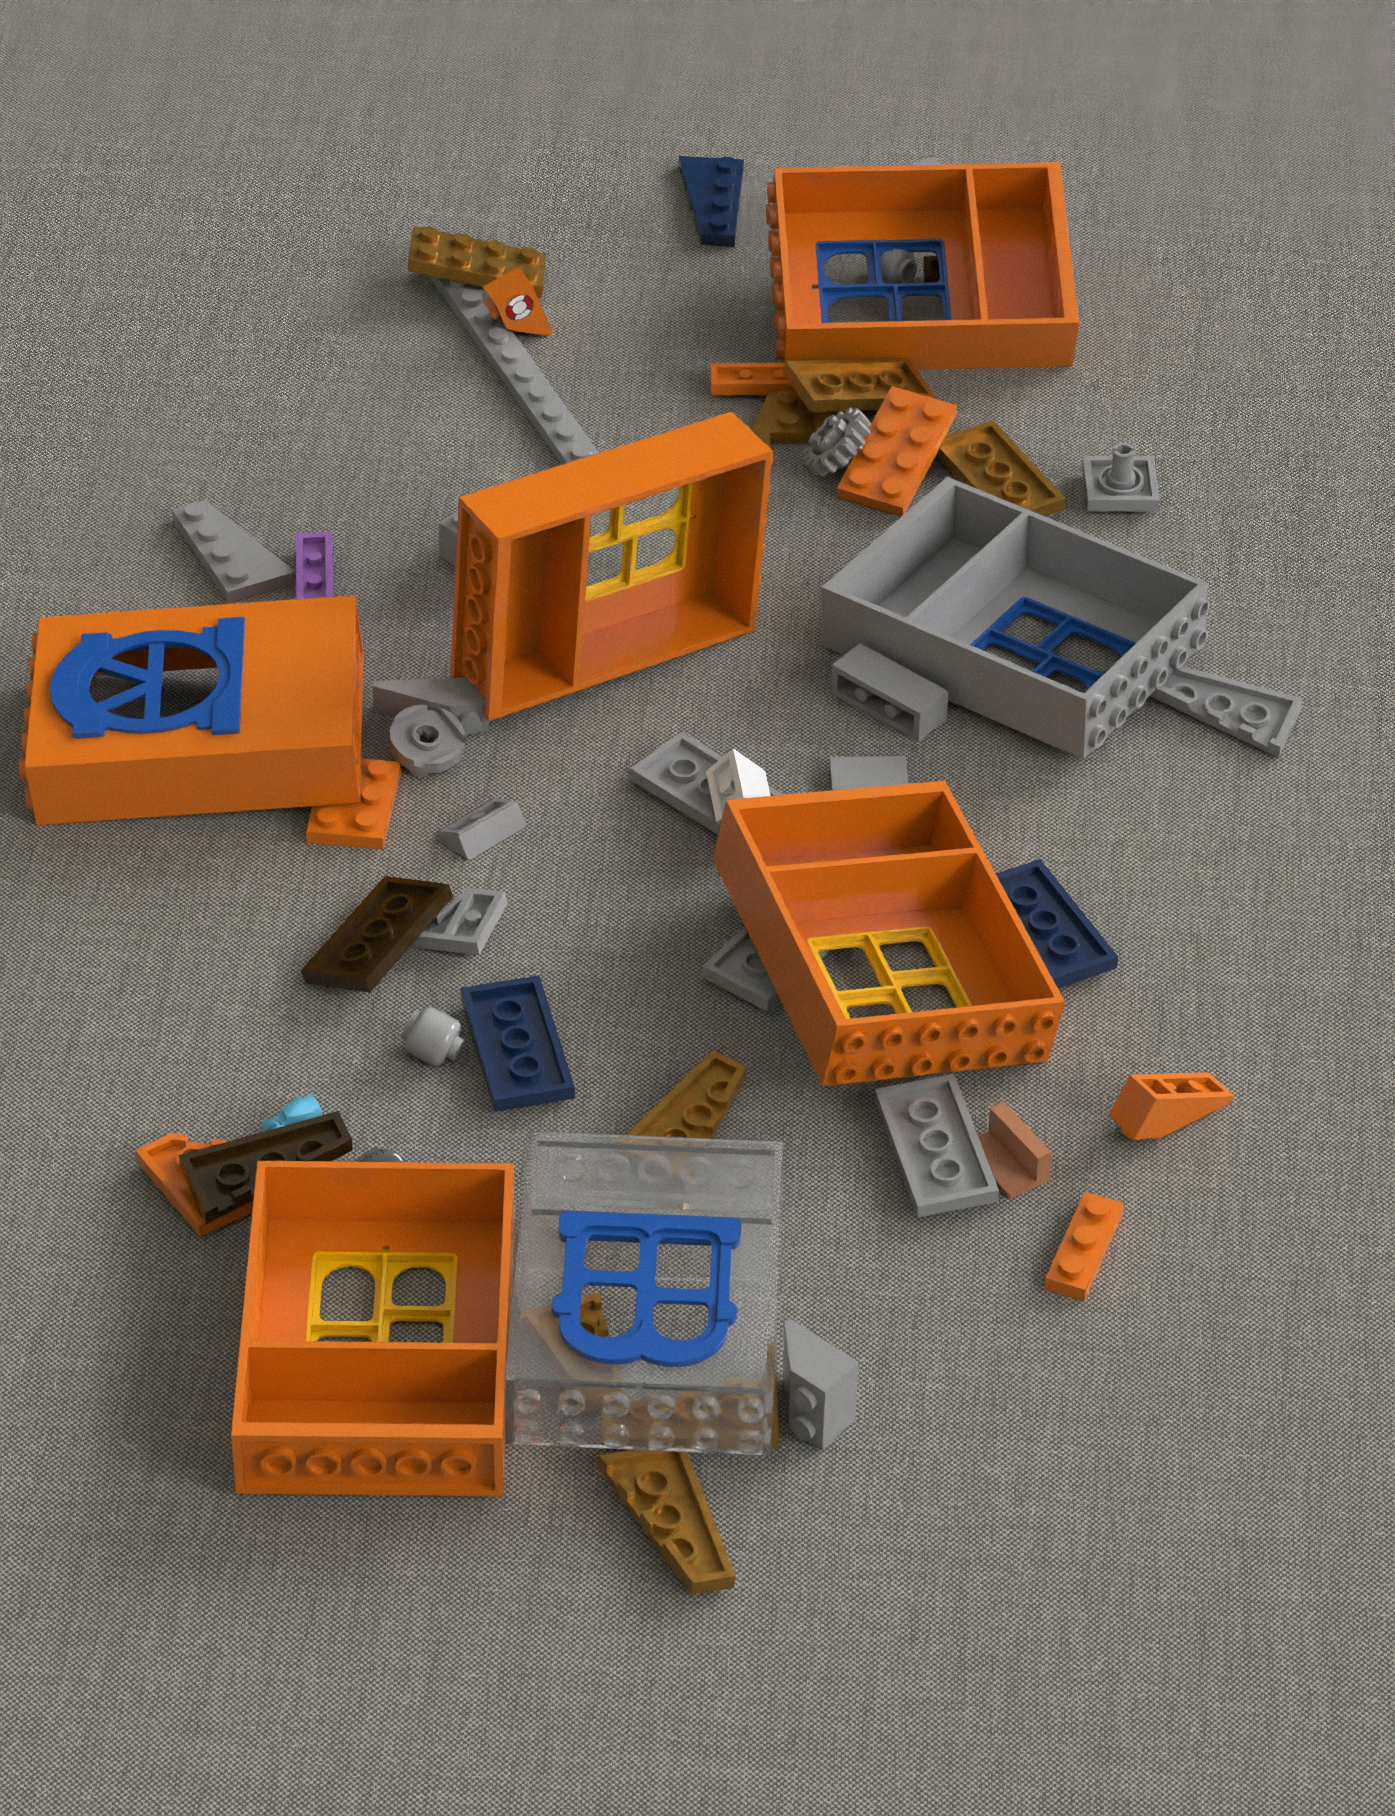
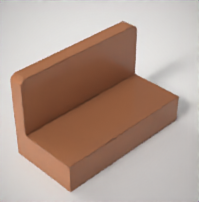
(1014, 1153)

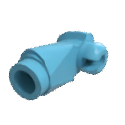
(295, 1111)

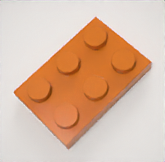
(364, 822)

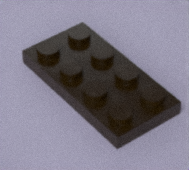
(377, 934)

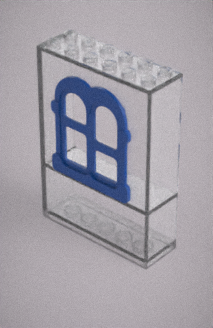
(632, 1216)

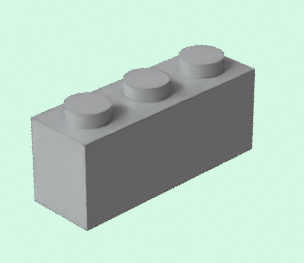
(889, 692)

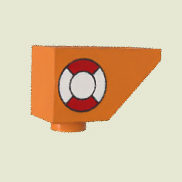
(516, 304)

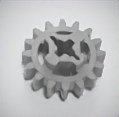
(836, 441)

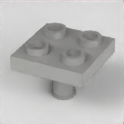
(1120, 481)

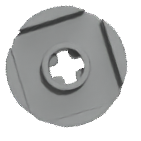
(426, 757)

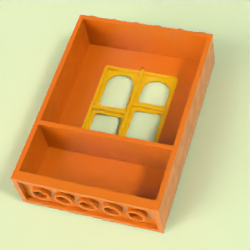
(523, 547)
(877, 873)
(377, 1410)

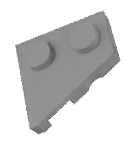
(464, 923)

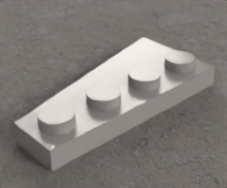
(229, 554)
(1238, 708)

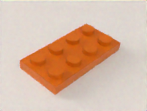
(897, 451)

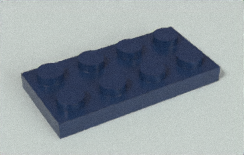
(1056, 925)
(517, 1043)

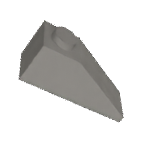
(451, 694)

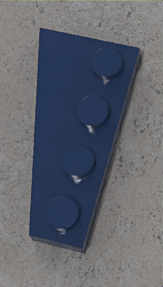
(714, 196)

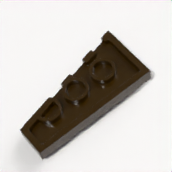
(225, 1173)

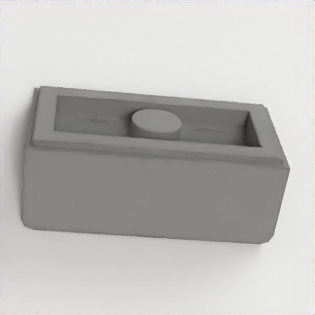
(483, 828)

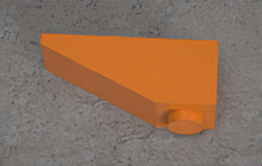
(1163, 1103)

